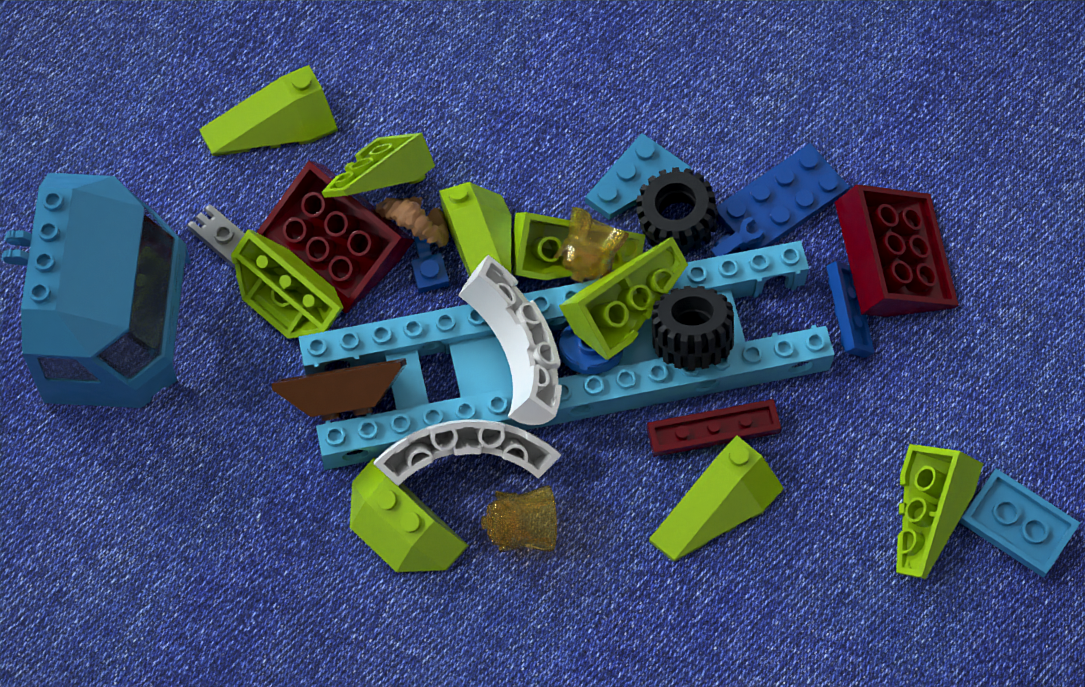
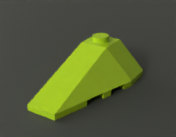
(278, 114)
(384, 164)
(478, 224)
(538, 239)
(618, 304)
(727, 494)
(935, 495)

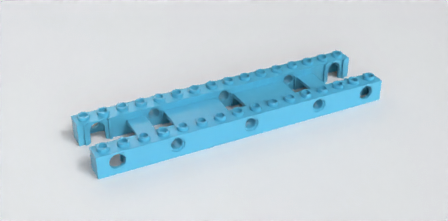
(486, 377)

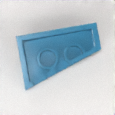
(623, 181)

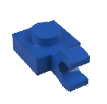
(737, 242)
(428, 268)

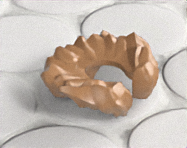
(408, 214)

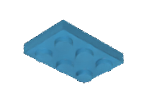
(1019, 522)

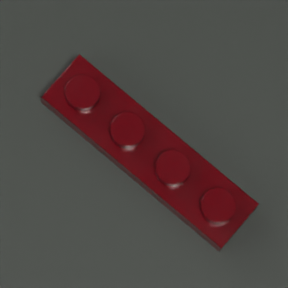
(713, 427)

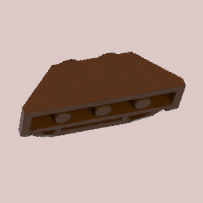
(341, 389)

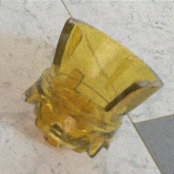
(589, 246)
(522, 520)

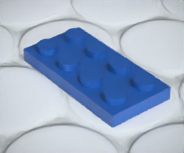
(784, 197)

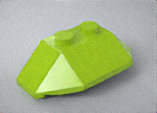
(283, 287)
(400, 525)

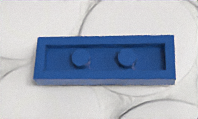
(853, 325)

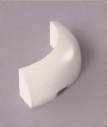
(523, 337)
(464, 438)

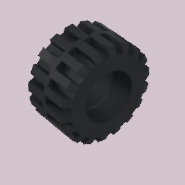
(672, 189)
(693, 327)

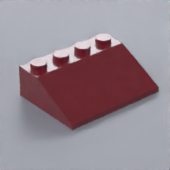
(336, 235)
(895, 251)

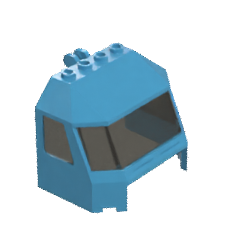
(98, 293)

